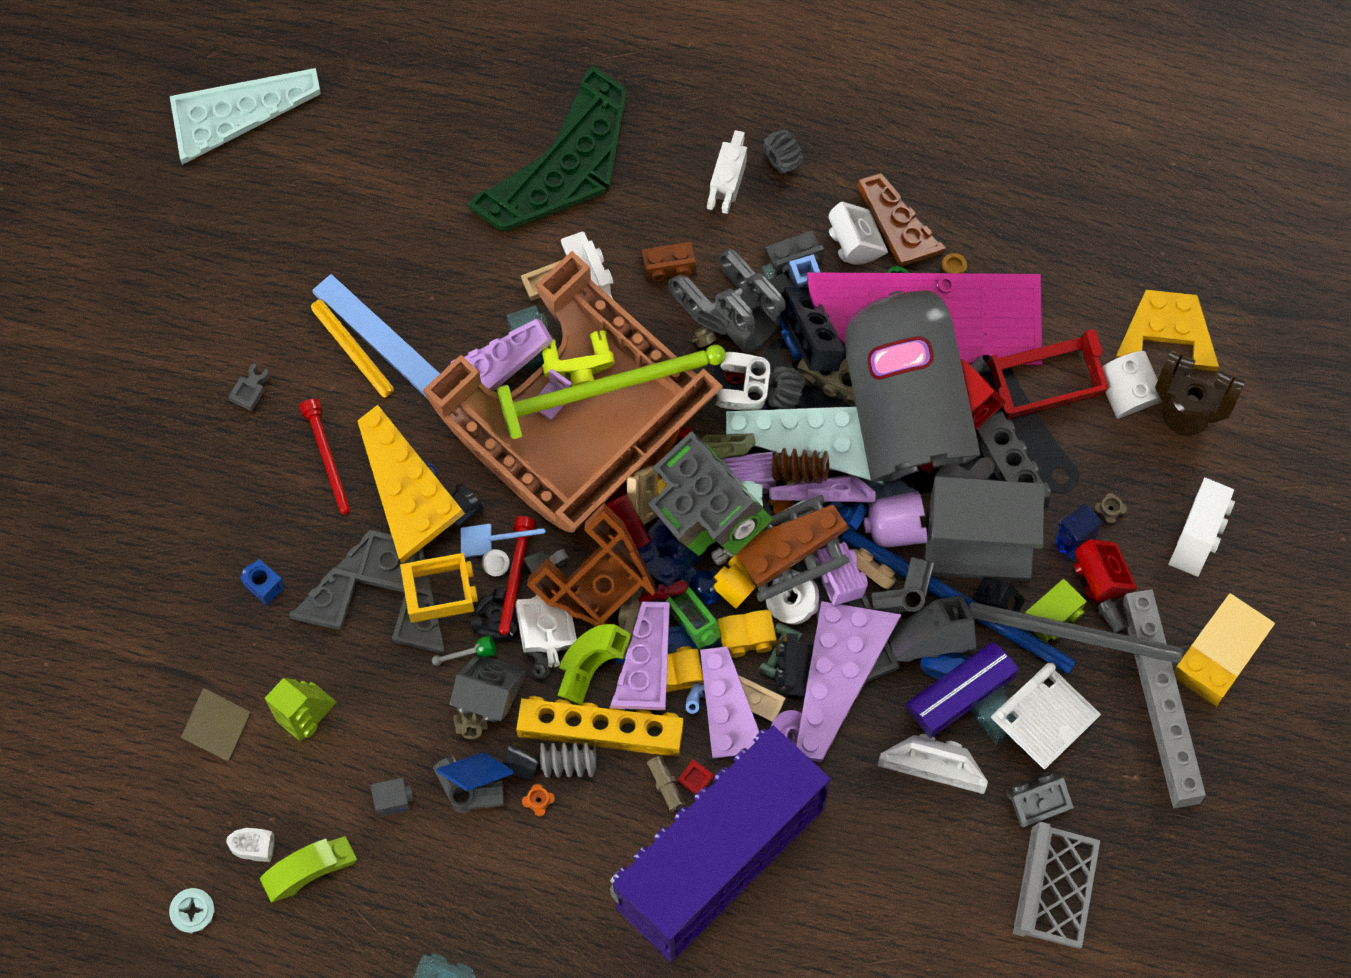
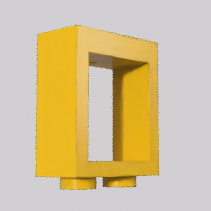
(435, 566)

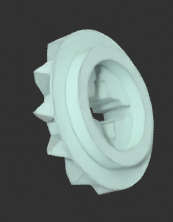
(183, 902)

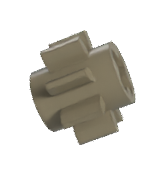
(470, 724)

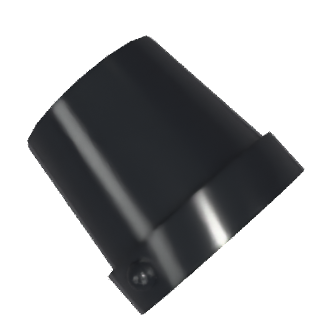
(467, 503)
(521, 761)

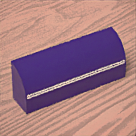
(962, 689)

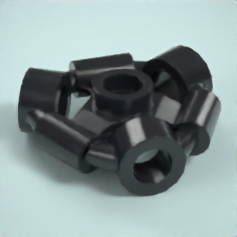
(494, 614)

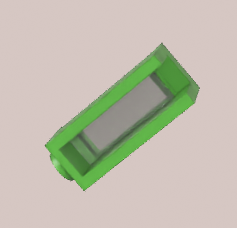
(694, 618)

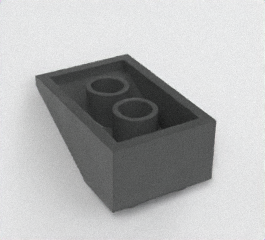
(487, 687)

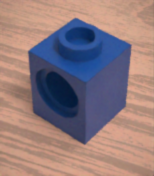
(269, 589)

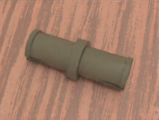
(666, 783)

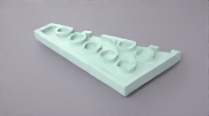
(225, 112)
(809, 429)

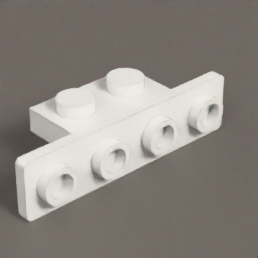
(593, 257)

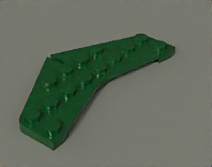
(564, 172)

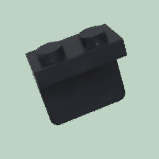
(793, 665)

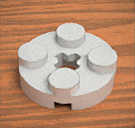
(802, 609)

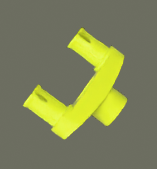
(580, 369)

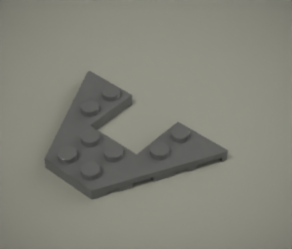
(376, 564)

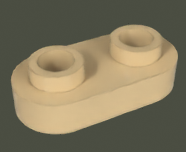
(880, 574)

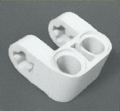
(739, 399)

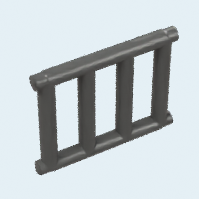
(814, 570)

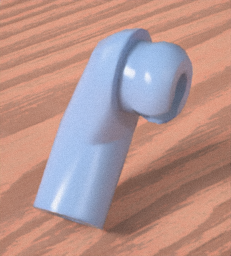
(693, 699)

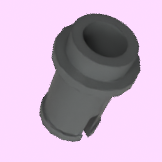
(1112, 616)

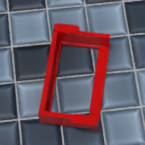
(1091, 349)

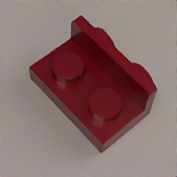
(626, 512)

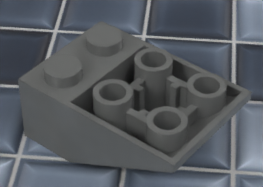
(935, 630)

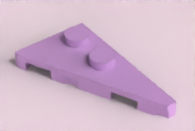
(839, 488)

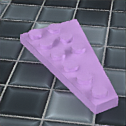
(841, 661)

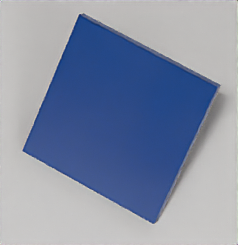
(474, 771)

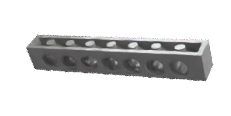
(1164, 704)

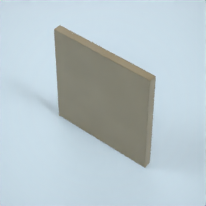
(215, 724)

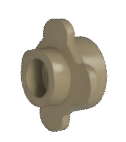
(703, 336)
(1111, 501)

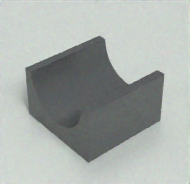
(984, 528)

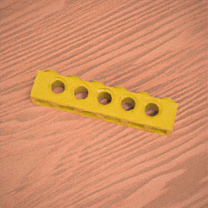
(611, 737)

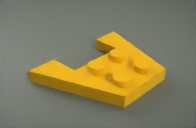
(1171, 319)

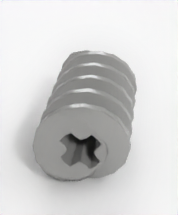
(568, 760)

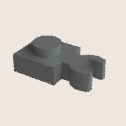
(249, 391)

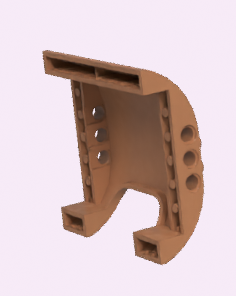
(591, 444)

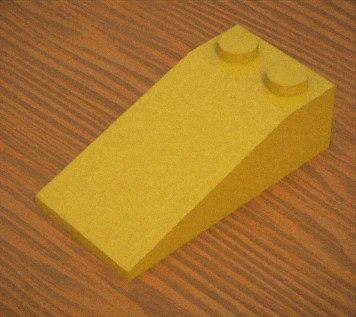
(1223, 649)

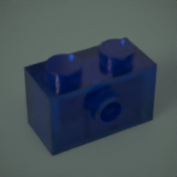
(1076, 530)

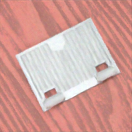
(1046, 716)

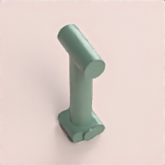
(770, 667)

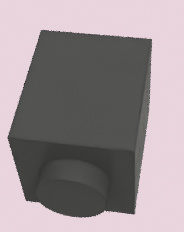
(391, 797)

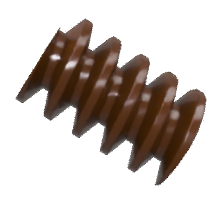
(800, 466)

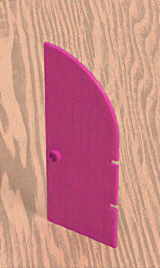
(987, 310)

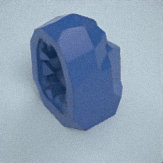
(941, 665)

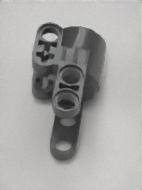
(742, 314)

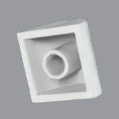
(856, 233)
(1131, 384)

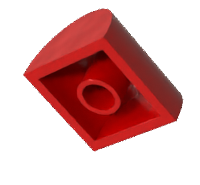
(1104, 570)

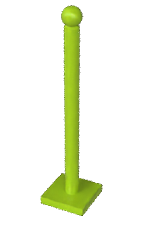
(512, 410)

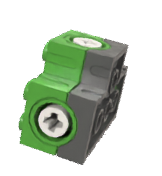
(705, 499)

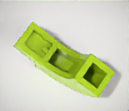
(587, 655)
(305, 865)

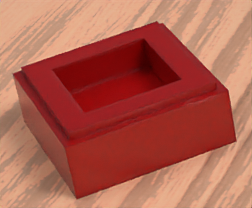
(695, 778)

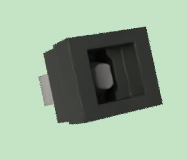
(531, 562)

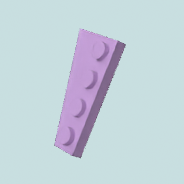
(509, 354)
(644, 672)
(728, 708)

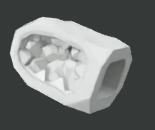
(252, 844)

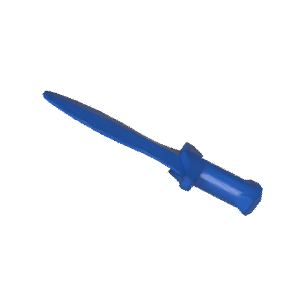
(789, 340)

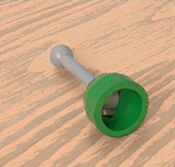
(483, 647)

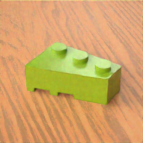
(299, 706)

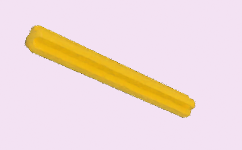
(352, 348)

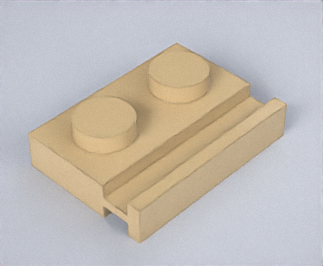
(642, 490)

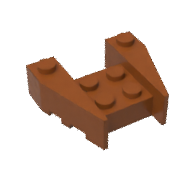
(602, 580)

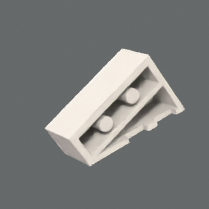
(1202, 526)

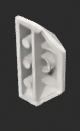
(935, 761)

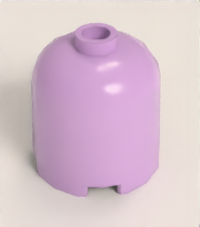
(896, 520)

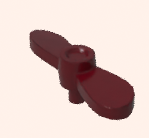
(664, 592)

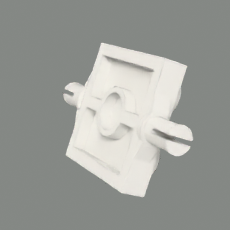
(544, 628)

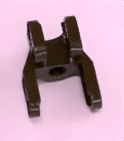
(1190, 416)

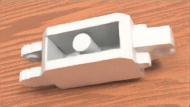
(728, 172)

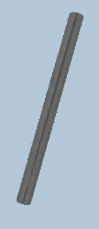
(1076, 632)

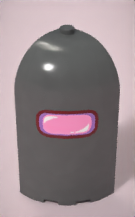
(909, 385)

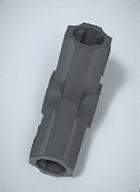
(916, 580)
(480, 797)

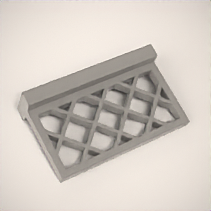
(1033, 879)

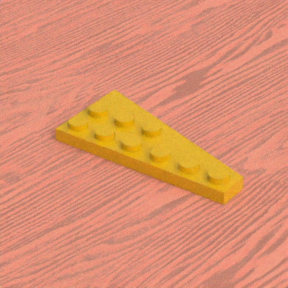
(410, 493)

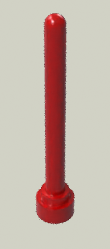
(312, 411)
(521, 523)

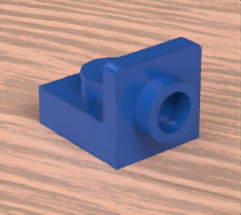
(851, 514)

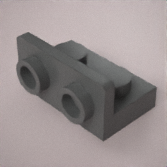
(792, 249)
(1040, 798)

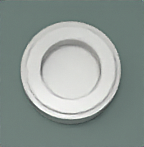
(495, 562)

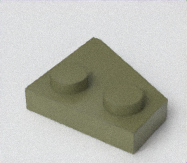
(730, 444)

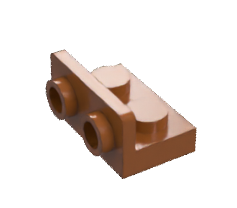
(668, 261)

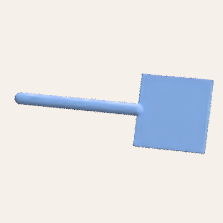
(478, 539)

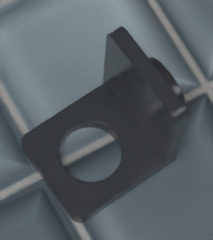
(997, 594)

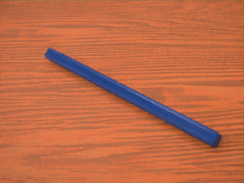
(942, 590)

